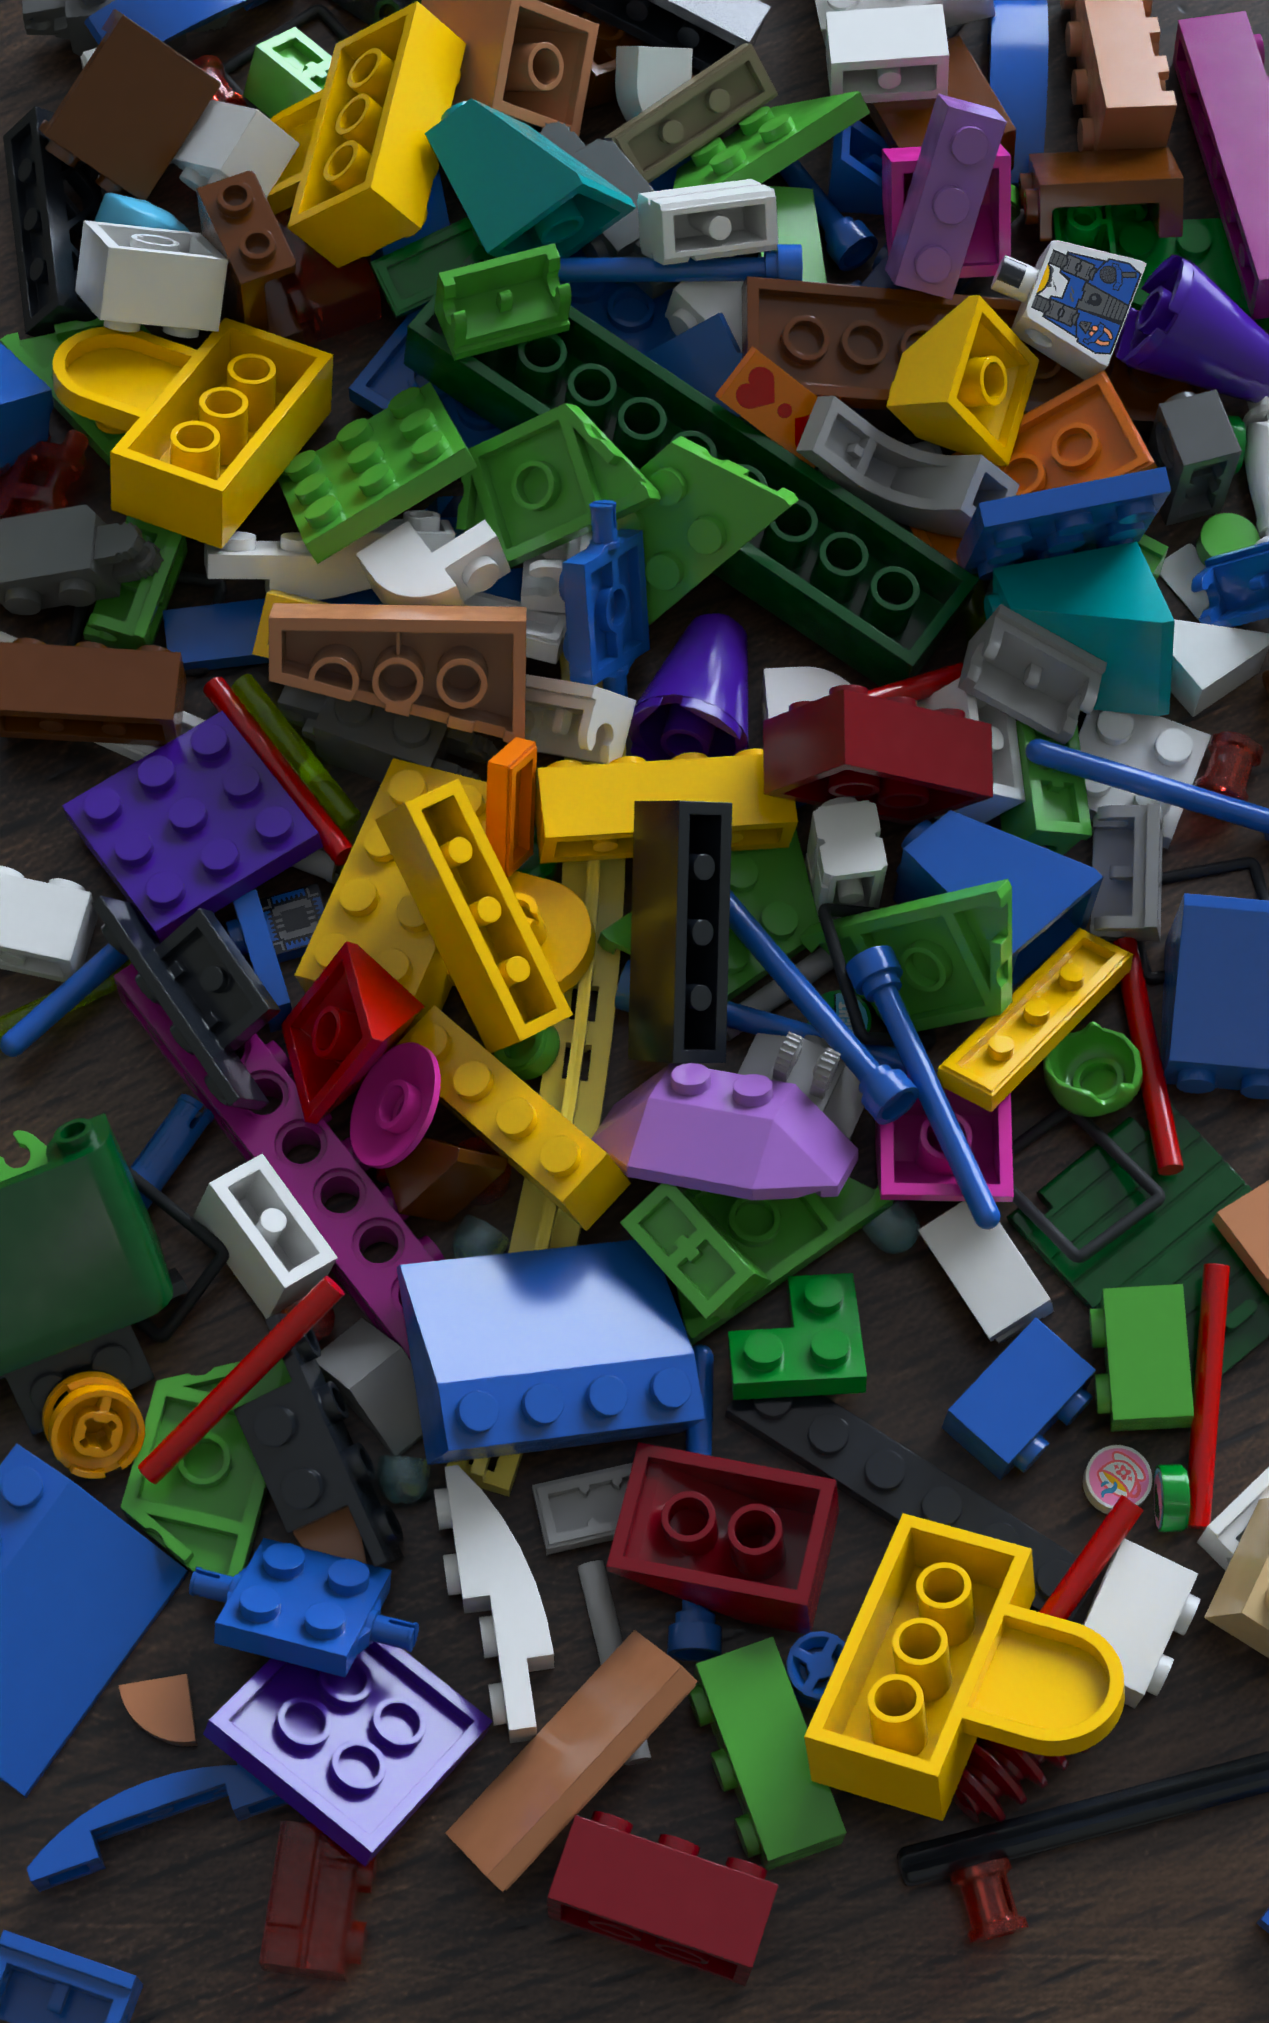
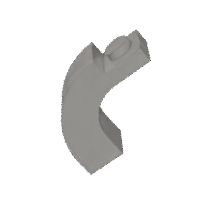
(896, 479)

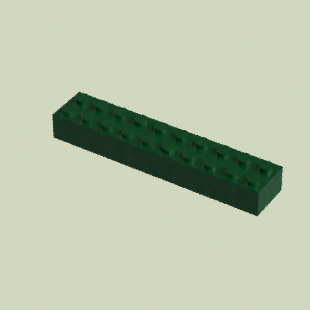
(820, 567)

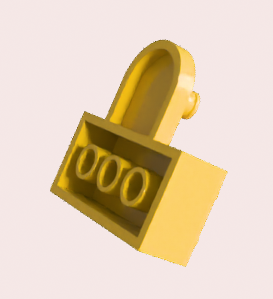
(363, 140)
(200, 424)
(380, 915)
(952, 1658)

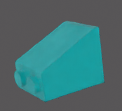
(521, 184)
(1107, 607)

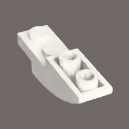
(292, 569)
(496, 1578)

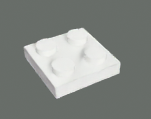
(1146, 744)

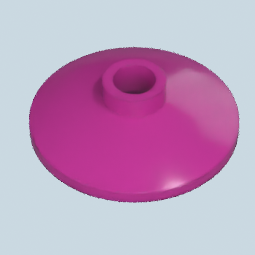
(395, 1105)

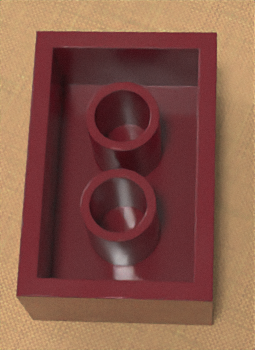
(879, 751)
(661, 1897)

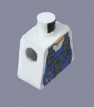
(1071, 302)

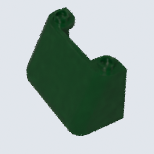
(75, 1248)

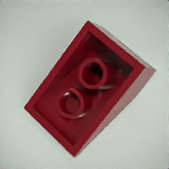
(727, 1535)

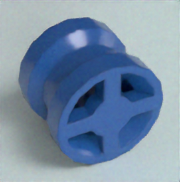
(819, 1654)

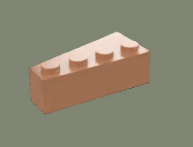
(1118, 75)
(411, 659)

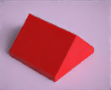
(344, 1028)

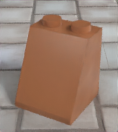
(522, 58)

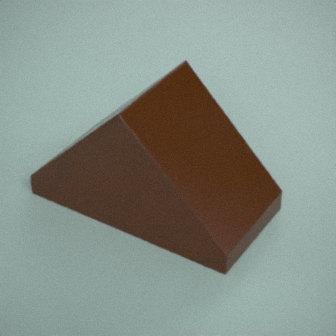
(441, 1178)

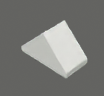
(1213, 662)

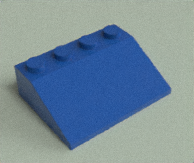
(546, 1351)
(71, 1609)

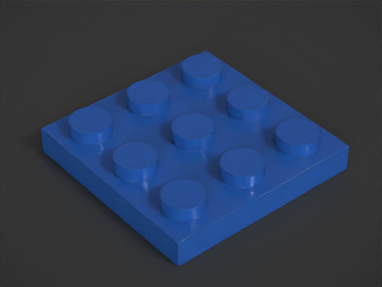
(1062, 521)

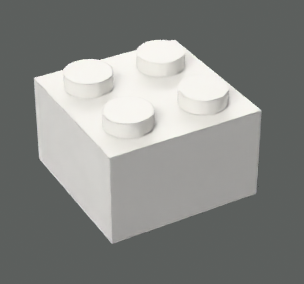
(151, 278)

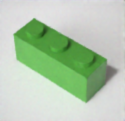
(764, 1755)

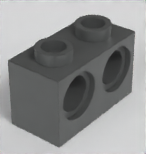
(1199, 454)

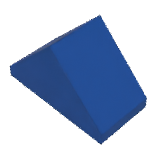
(856, 170)

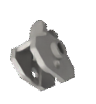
(814, 1069)

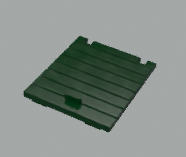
(1163, 1246)

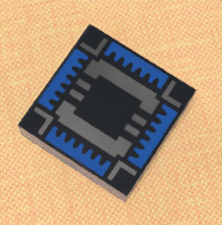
(293, 919)

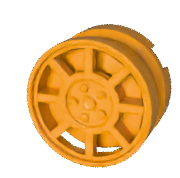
(93, 1425)

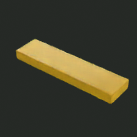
(1036, 1021)

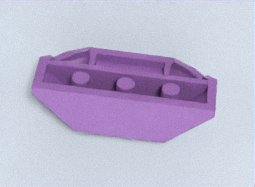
(727, 1136)

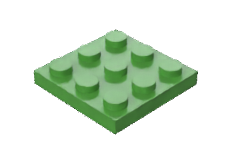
(374, 471)

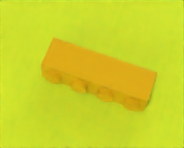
(590, 808)
(473, 916)
(519, 1122)

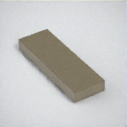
(695, 113)

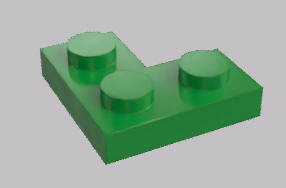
(812, 1357)

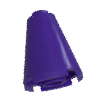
(1195, 335)
(697, 695)

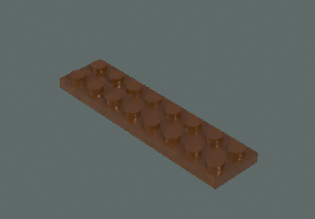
(853, 337)

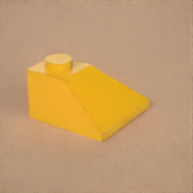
(965, 383)

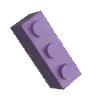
(945, 196)

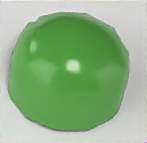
(1093, 1071)

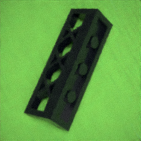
(42, 224)

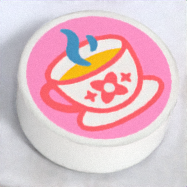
(1114, 1473)

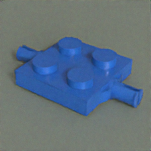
(605, 603)
(303, 1607)

